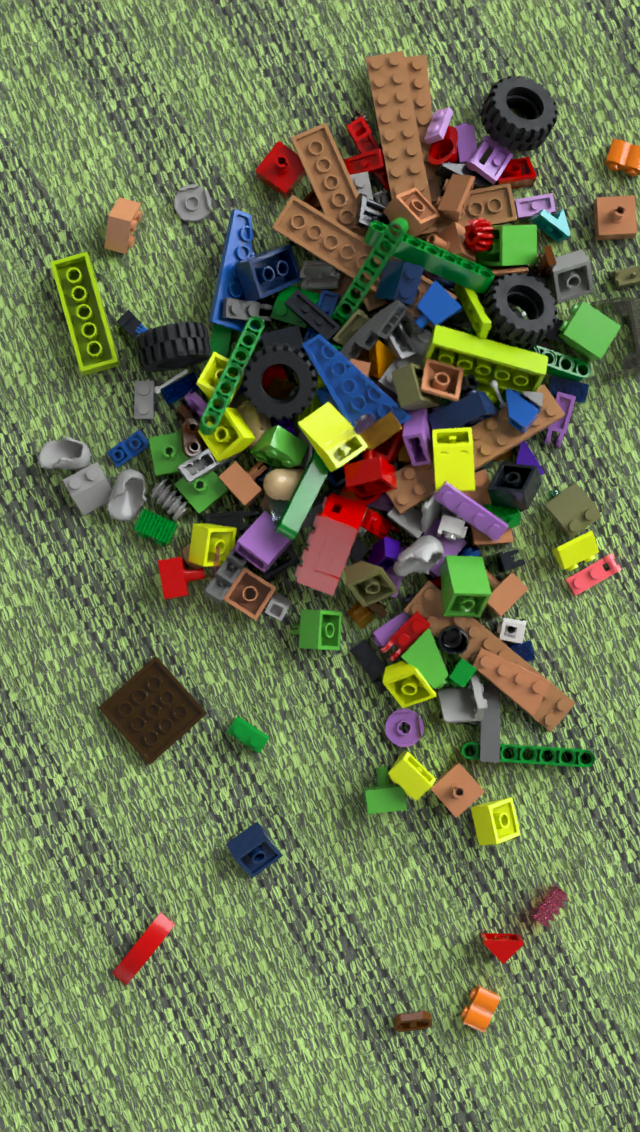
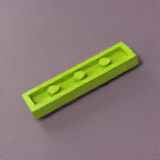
(474, 310)

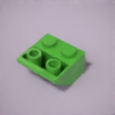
(279, 448)

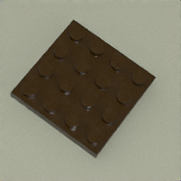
(152, 710)

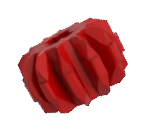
(478, 235)

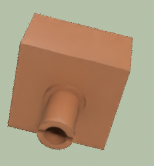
(614, 218)
(452, 240)
(243, 483)
(504, 592)
(457, 789)

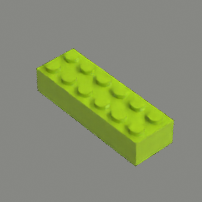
(85, 313)
(487, 359)

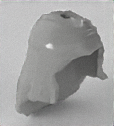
(65, 455)
(127, 495)
(419, 556)

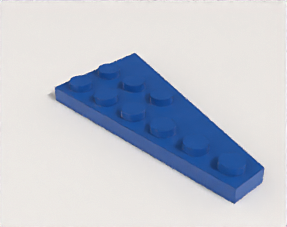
(236, 248)
(349, 386)

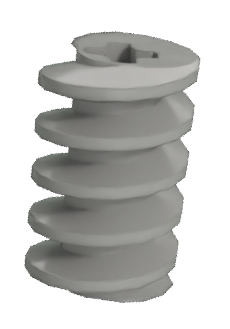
(169, 500)

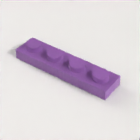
(470, 511)

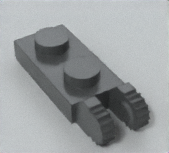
(243, 309)

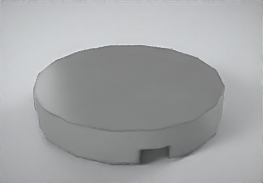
(188, 207)

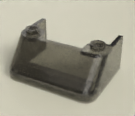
(631, 308)

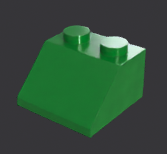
(283, 314)

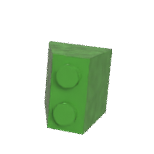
(510, 246)
(588, 331)
(464, 586)
(427, 659)

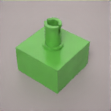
(167, 454)
(203, 491)
(319, 629)
(384, 796)

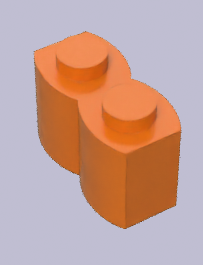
(624, 157)
(480, 1009)

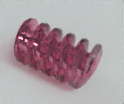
(550, 905)

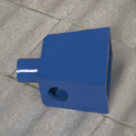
(436, 306)

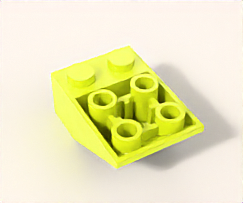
(332, 436)
(454, 458)
(411, 776)

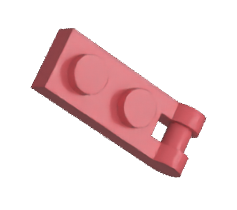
(592, 575)

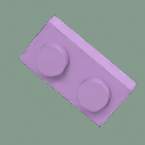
(438, 125)
(531, 205)

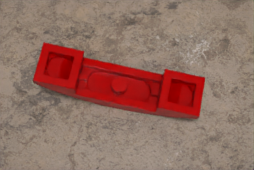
(365, 142)
(143, 948)

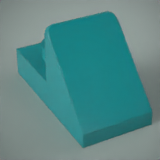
(553, 225)

